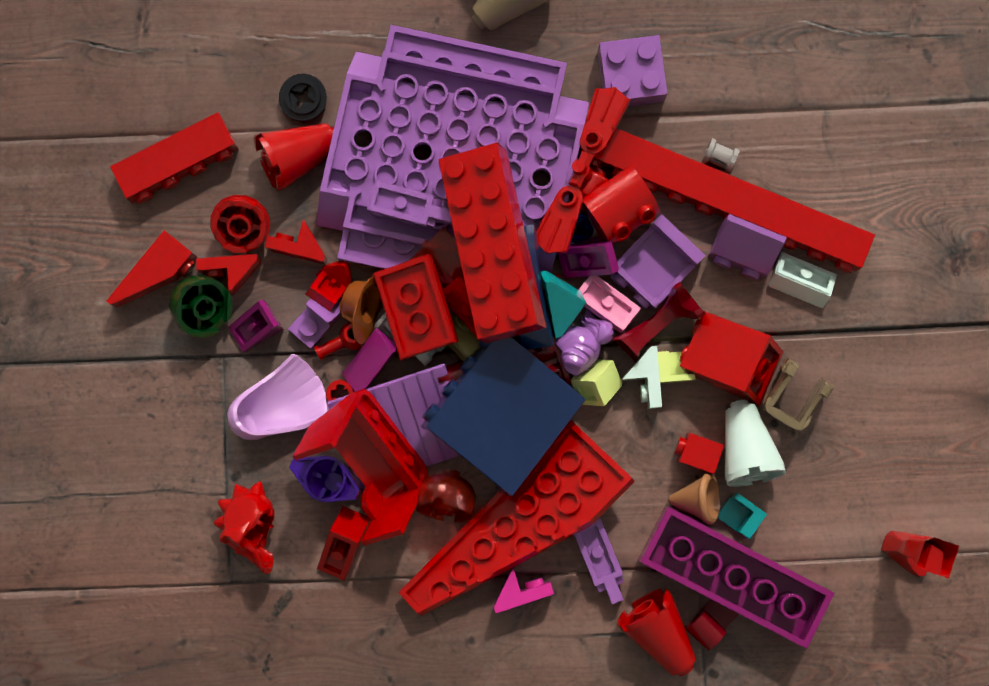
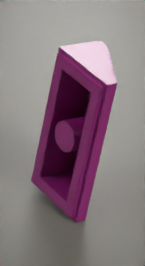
(370, 361)

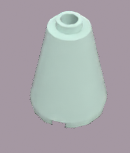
(749, 447)

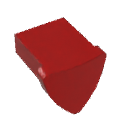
(330, 284)

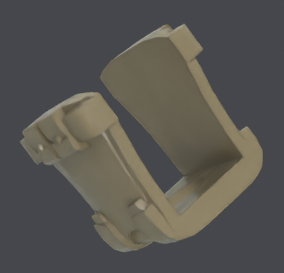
(821, 390)

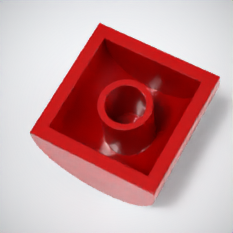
(620, 206)

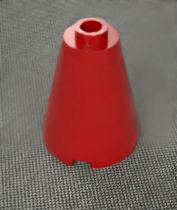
(292, 152)
(659, 631)

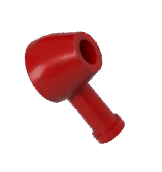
(338, 343)

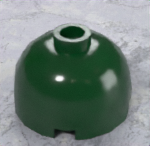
(200, 306)

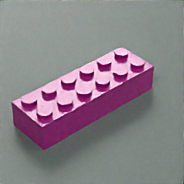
(736, 576)

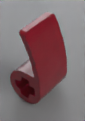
(710, 624)

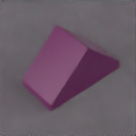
(255, 326)

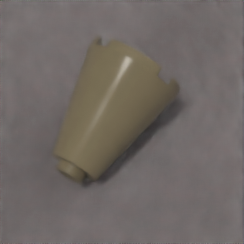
(499, 12)

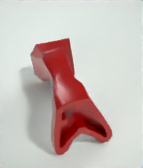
(920, 553)

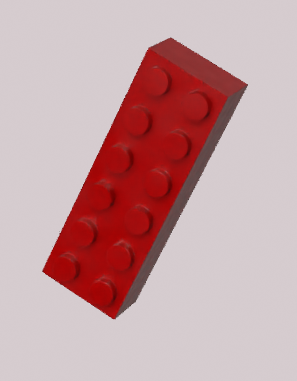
(492, 243)

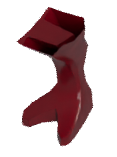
(678, 305)

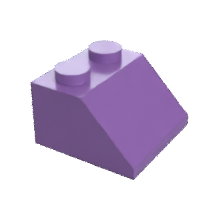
(746, 247)

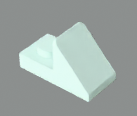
(647, 369)

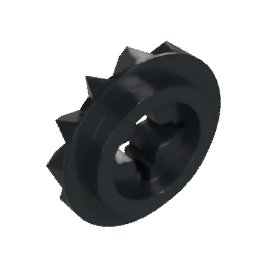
(299, 84)

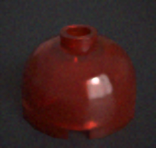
(446, 496)

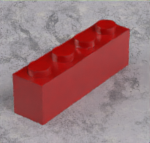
(174, 158)

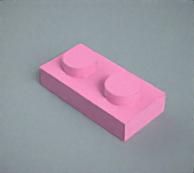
(608, 303)

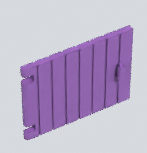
(405, 404)

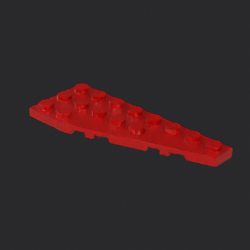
(555, 501)

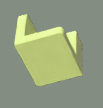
(670, 368)
(598, 383)

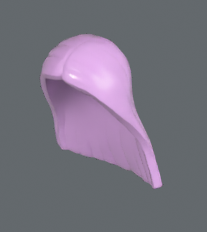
(280, 402)

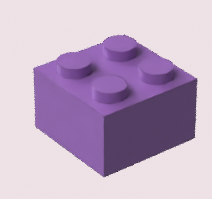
(634, 68)

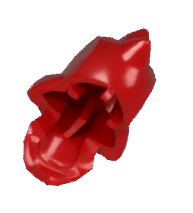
(247, 524)

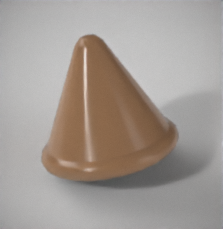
(699, 499)

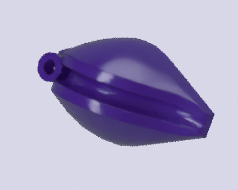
(325, 478)

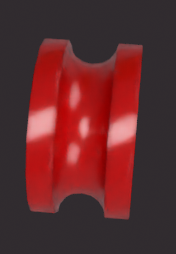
(334, 387)

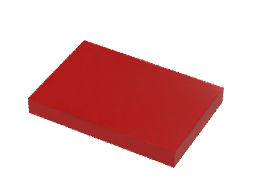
(415, 307)

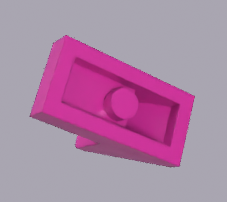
(513, 596)

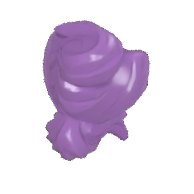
(582, 344)

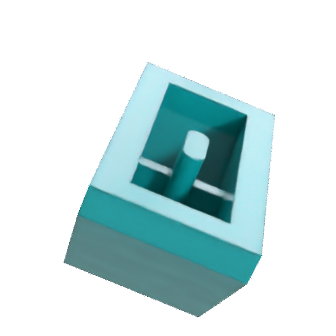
(562, 302)

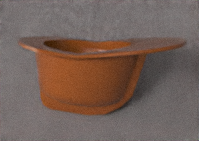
(360, 307)

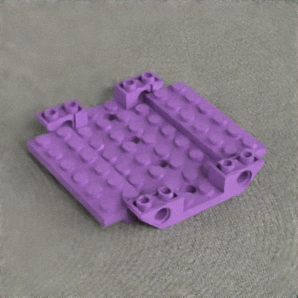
(453, 101)

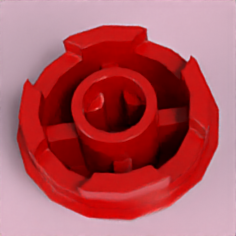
(240, 223)

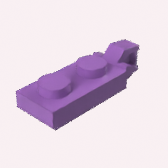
(407, 205)
(601, 560)

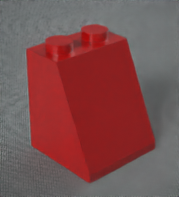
(731, 357)

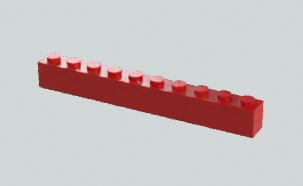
(724, 195)

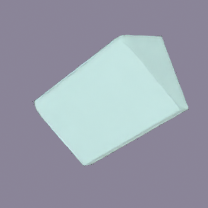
(802, 280)

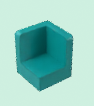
(741, 515)

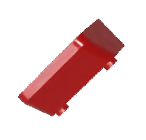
(376, 455)

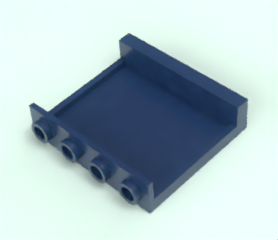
(503, 412)

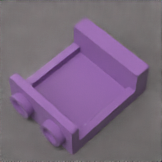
(656, 263)

